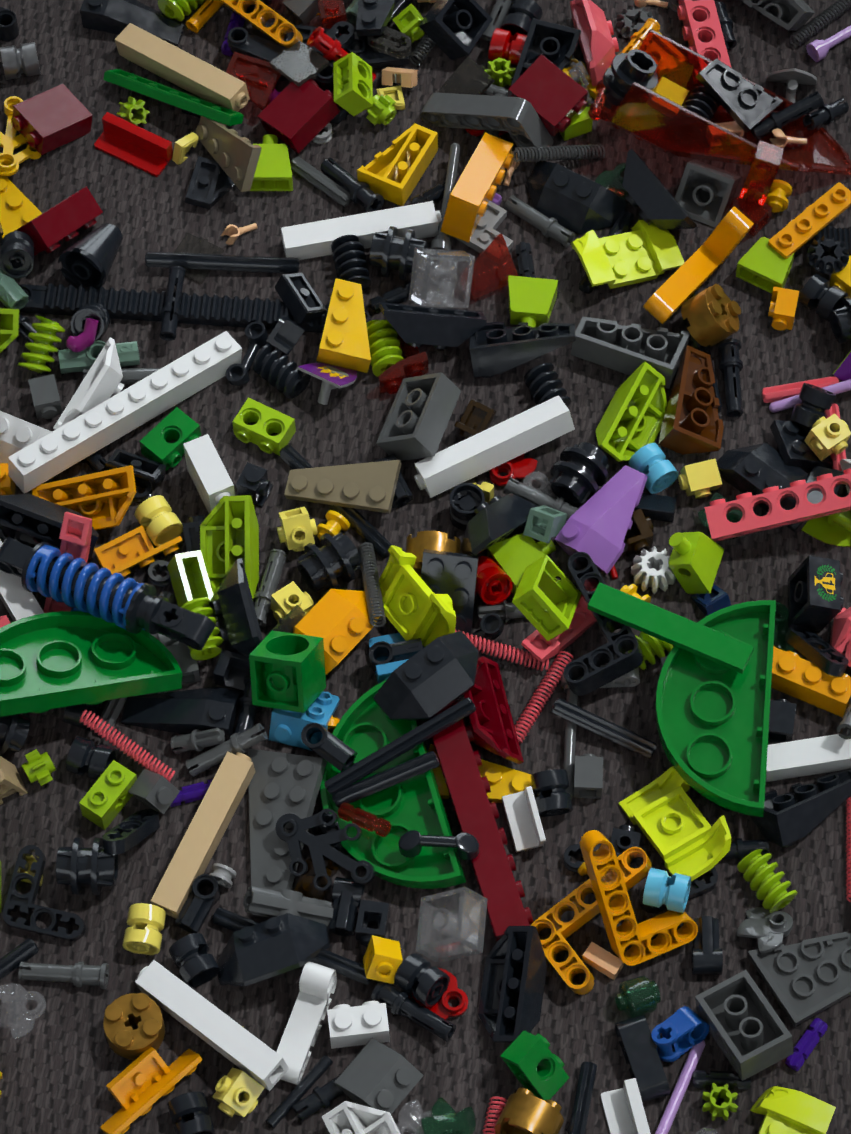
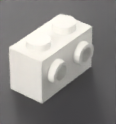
(358, 1024)

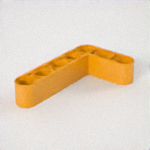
(259, 18)
(699, 266)
(621, 909)
(583, 913)

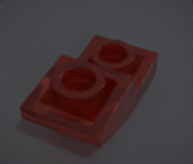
(409, 367)

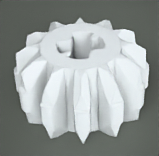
(652, 570)

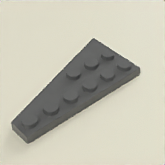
(279, 787)
(807, 974)

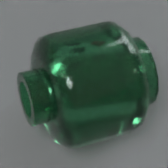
(637, 996)

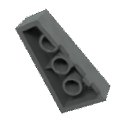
(786, 13)
(629, 346)

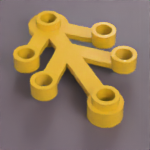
(8, 162)

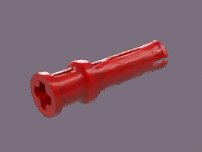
(330, 48)

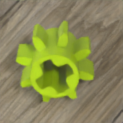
(501, 72)
(137, 108)
(382, 110)
(38, 767)
(726, 1106)

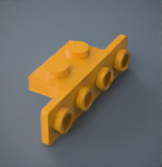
(811, 221)
(132, 550)
(144, 1084)

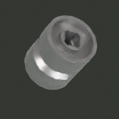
(20, 60)

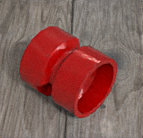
(506, 46)
(492, 582)

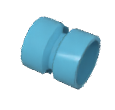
(652, 462)
(667, 890)

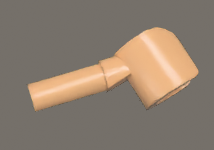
(642, 3)
(782, 140)
(509, 172)
(234, 232)

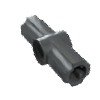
(280, 902)

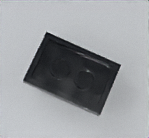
(455, 576)

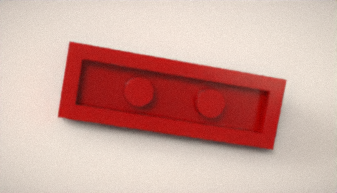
(134, 145)

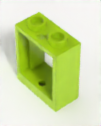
(537, 607)

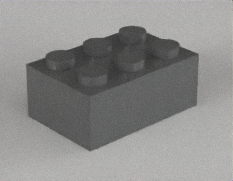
(419, 417)
(744, 1025)

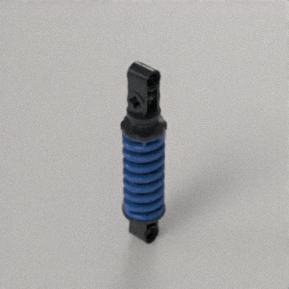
(101, 593)

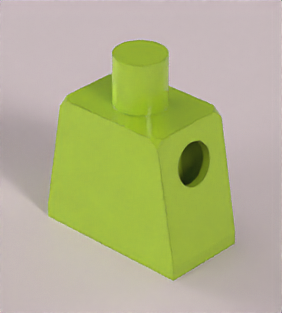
(273, 167)
(764, 266)
(531, 299)
(517, 553)
(695, 561)

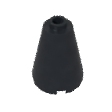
(91, 257)

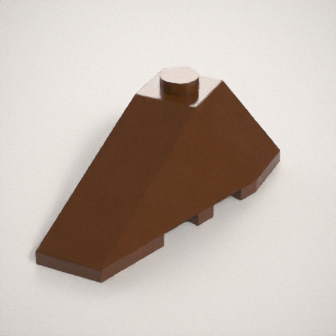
(692, 415)

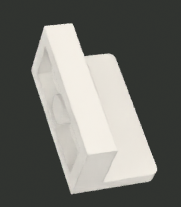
(524, 820)
(625, 1110)

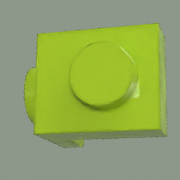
(409, 21)

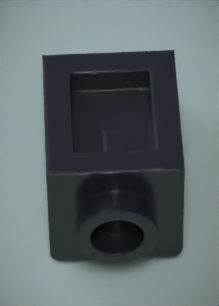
(192, 532)

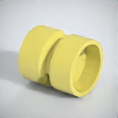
(158, 520)
(144, 929)

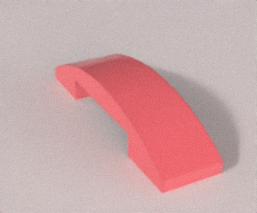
(76, 539)
(544, 649)

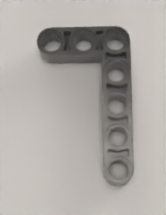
(488, 113)

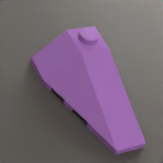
(604, 520)

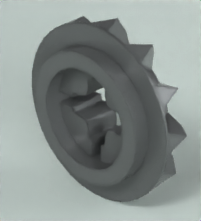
(625, 19)

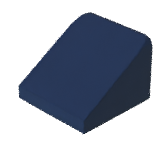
(712, 601)

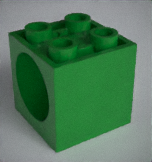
(287, 671)

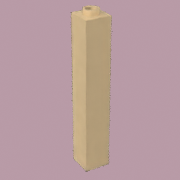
(181, 68)
(204, 832)

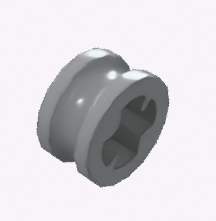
(325, 137)
(223, 875)

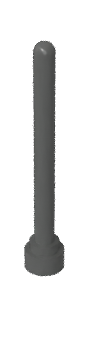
(442, 240)
(570, 738)

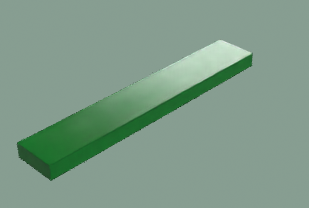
(173, 97)
(670, 628)

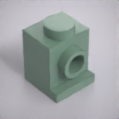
(544, 523)

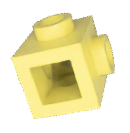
(828, 436)
(296, 529)
(287, 598)
(237, 1093)

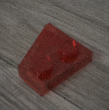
(257, 75)
(492, 268)

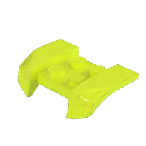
(628, 256)
(411, 603)
(677, 826)
(792, 1112)

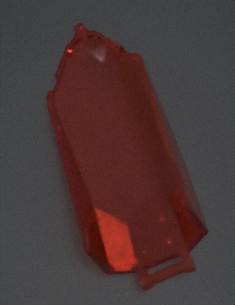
(689, 135)

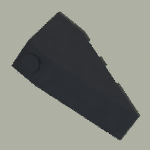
(115, 16)

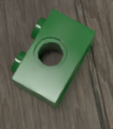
(173, 427)
(535, 1065)

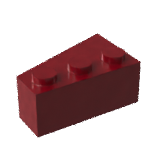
(62, 221)

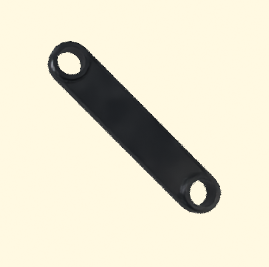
(258, 47)

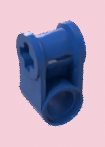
(679, 1031)

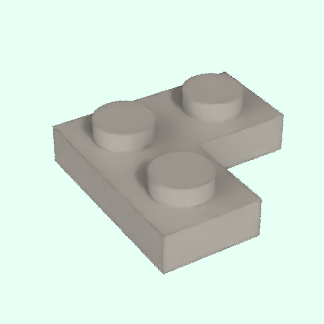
(487, 228)

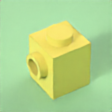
(700, 478)

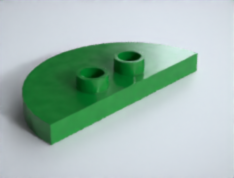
(76, 661)
(717, 718)
(407, 805)

